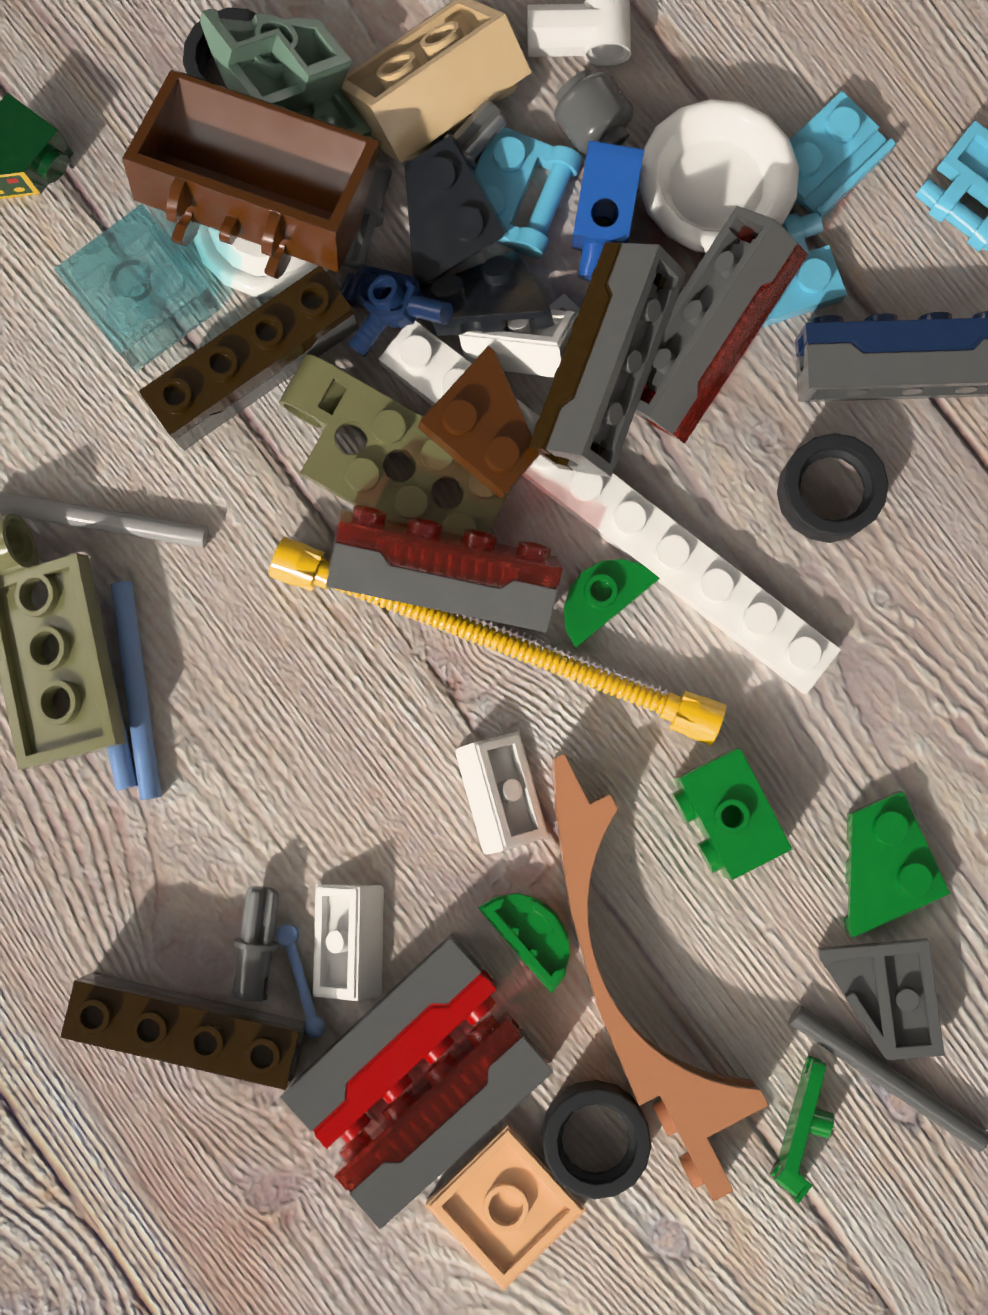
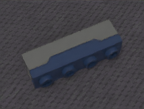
(892, 358)

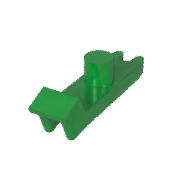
(803, 1120)

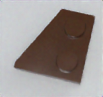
(483, 426)

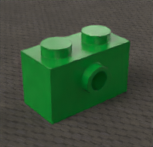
(730, 814)

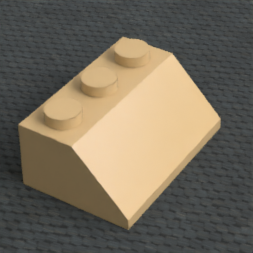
(436, 77)

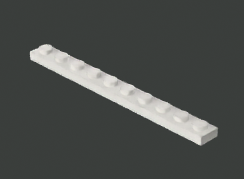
(641, 532)

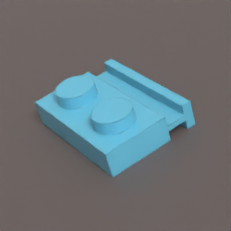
(836, 153)

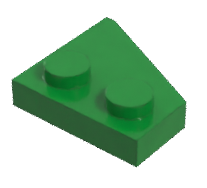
(887, 865)

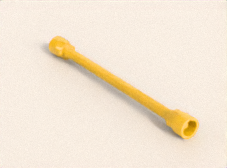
(689, 713)

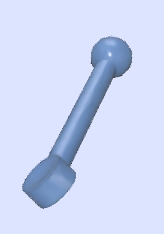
(287, 936)

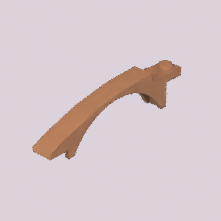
(692, 1099)

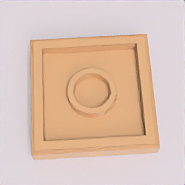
(505, 1206)

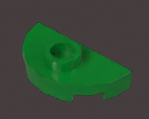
(601, 595)
(532, 933)

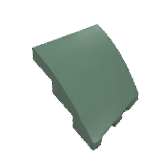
(284, 63)

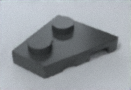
(891, 994)

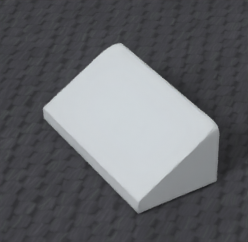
(522, 346)
(501, 793)
(348, 941)

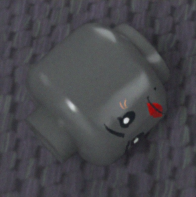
(593, 110)

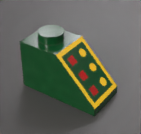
(30, 151)

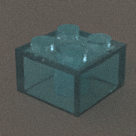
(138, 288)

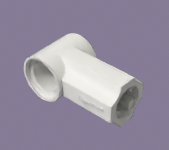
(592, 29)

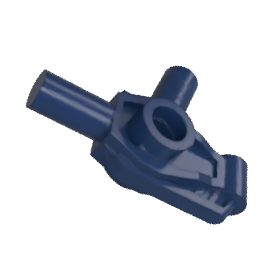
(392, 301)

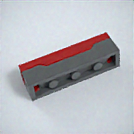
(390, 1041)

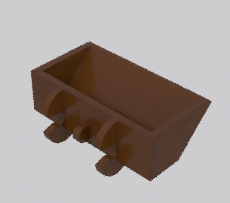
(251, 172)

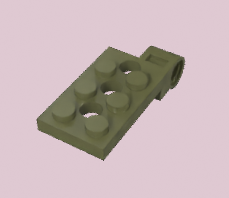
(335, 399)
(82, 659)

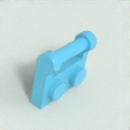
(506, 174)

